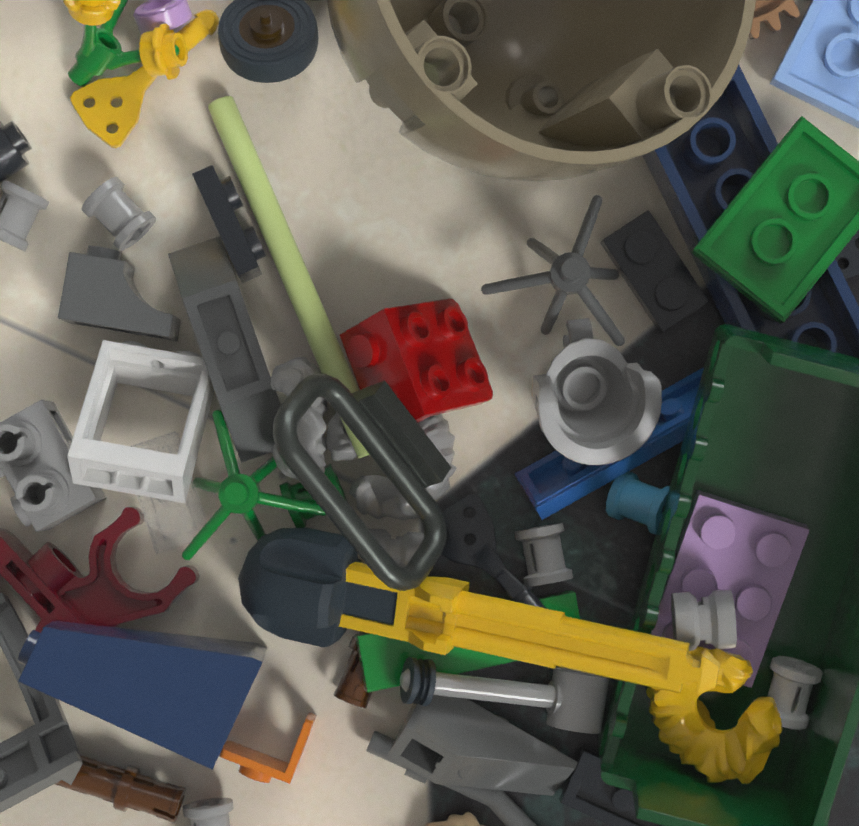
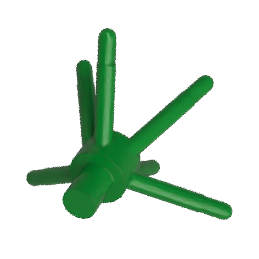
(240, 493)

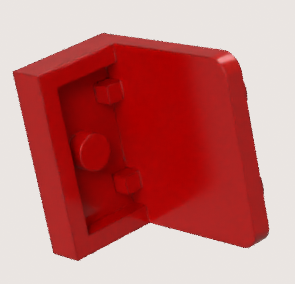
(421, 355)

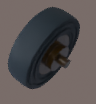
(268, 38)

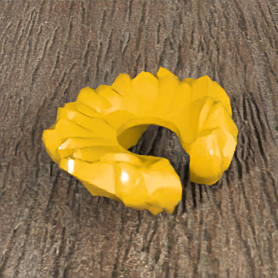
(692, 733)

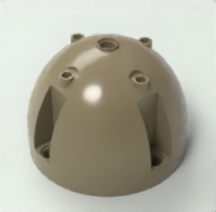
(542, 81)

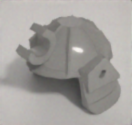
(595, 401)

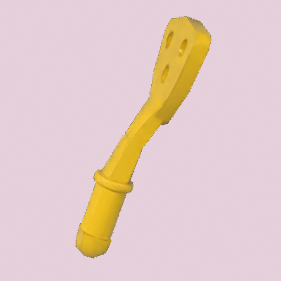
(130, 89)

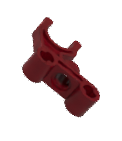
(102, 598)

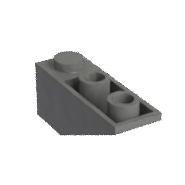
(473, 748)

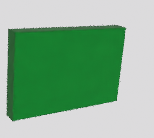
(786, 221)

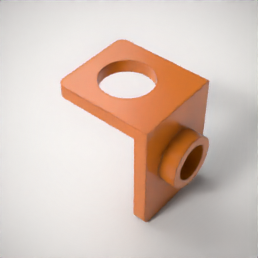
(264, 767)

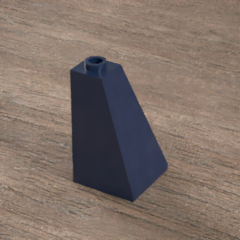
(148, 682)

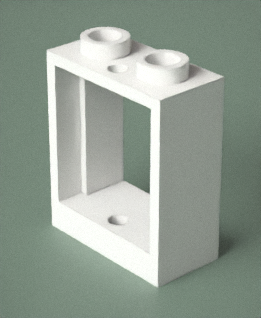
(133, 468)

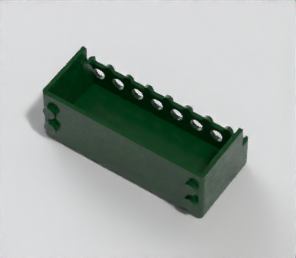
(783, 437)

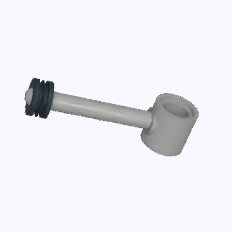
(571, 698)

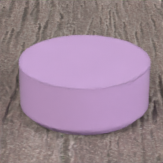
(158, 12)

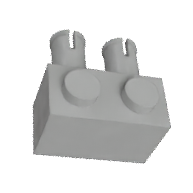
(37, 467)

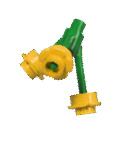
(159, 50)

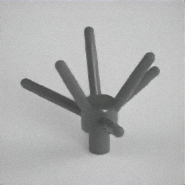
(568, 276)

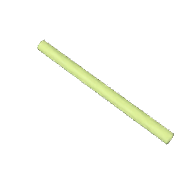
(283, 248)

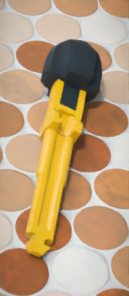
(315, 587)

